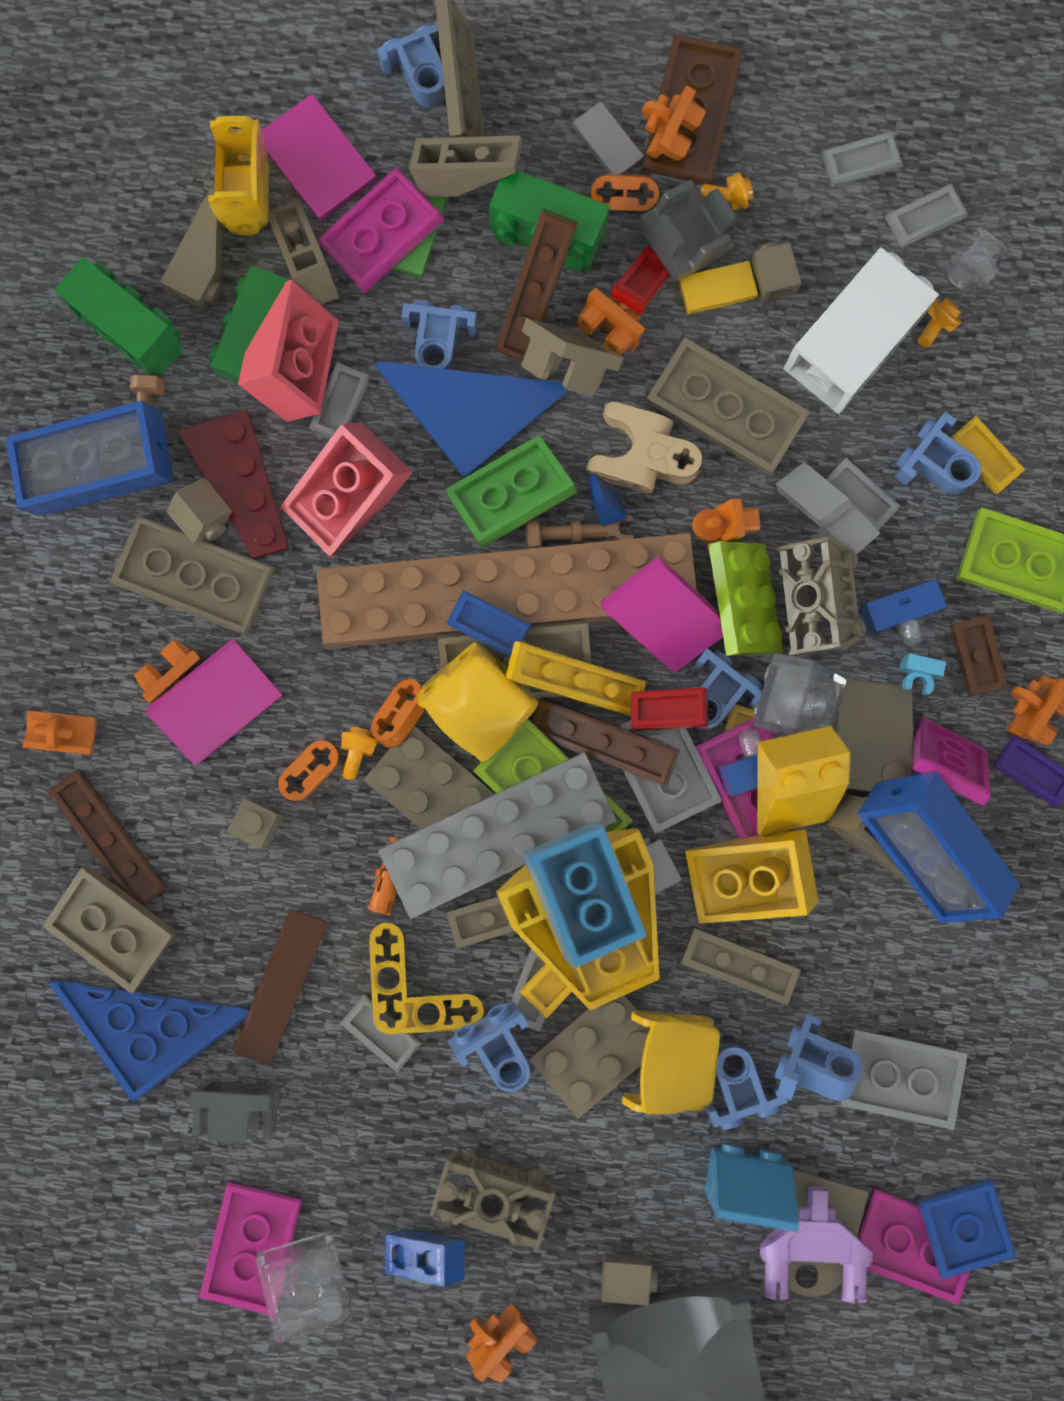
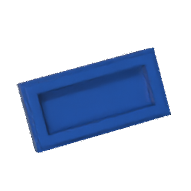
(487, 623)

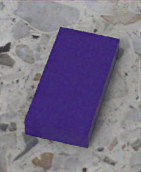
(1032, 770)

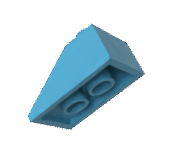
(752, 1187)

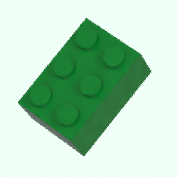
(518, 206)
(120, 316)

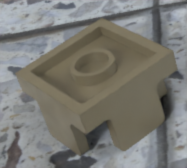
(553, 343)

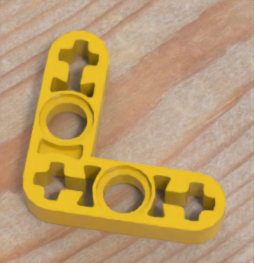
(409, 1006)

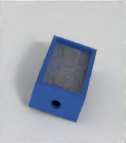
(89, 459)
(939, 848)

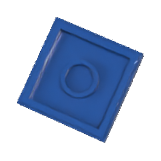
(966, 1228)

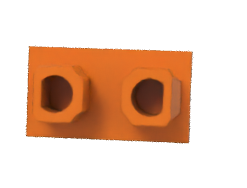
(680, 111)
(614, 318)
(725, 522)
(155, 683)
(1036, 708)
(60, 732)
(495, 1339)

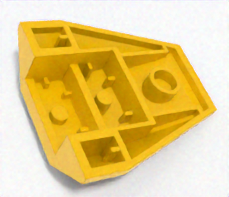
(614, 972)

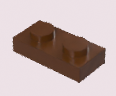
(978, 656)

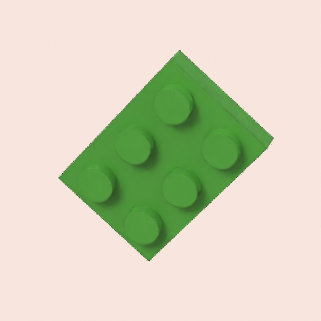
(510, 491)

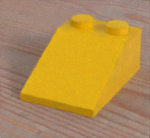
(800, 779)
(753, 878)

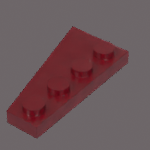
(234, 467)

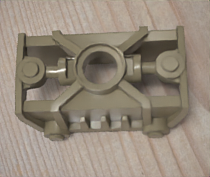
(834, 600)
(497, 1179)

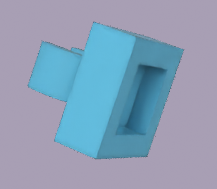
(921, 668)

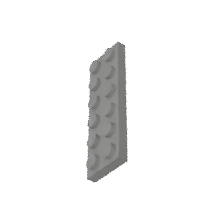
(493, 834)

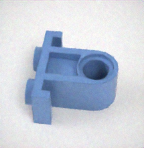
(418, 62)
(438, 330)
(936, 456)
(726, 686)
(495, 1046)
(814, 1064)
(741, 1091)

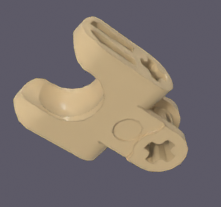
(652, 452)

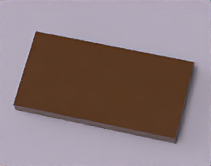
(712, 73)

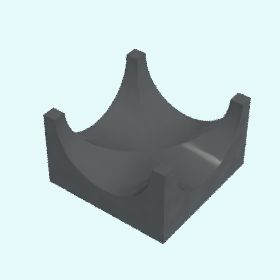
(679, 1347)

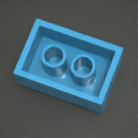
(584, 894)

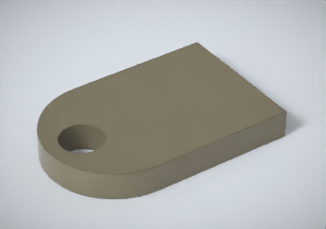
(849, 1206)

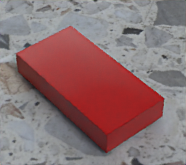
(641, 281)
(669, 709)

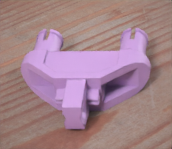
(818, 1239)

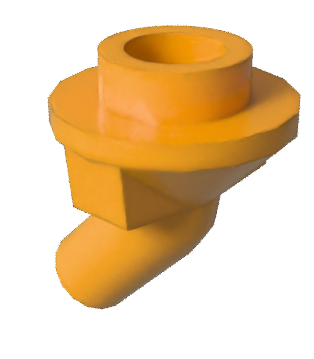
(737, 191)
(944, 315)
(358, 743)

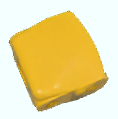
(240, 180)
(476, 701)
(676, 1063)

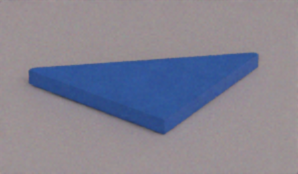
(469, 411)
(143, 1033)

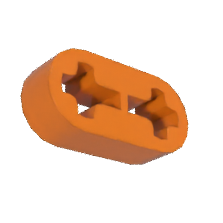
(626, 182)
(397, 713)
(302, 764)

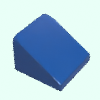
(606, 502)

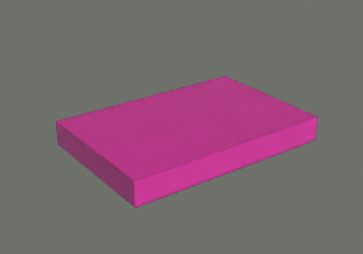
(316, 158)
(380, 230)
(665, 614)
(213, 702)
(720, 750)
(955, 758)
(247, 1224)
(901, 1247)

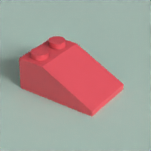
(291, 355)
(345, 487)

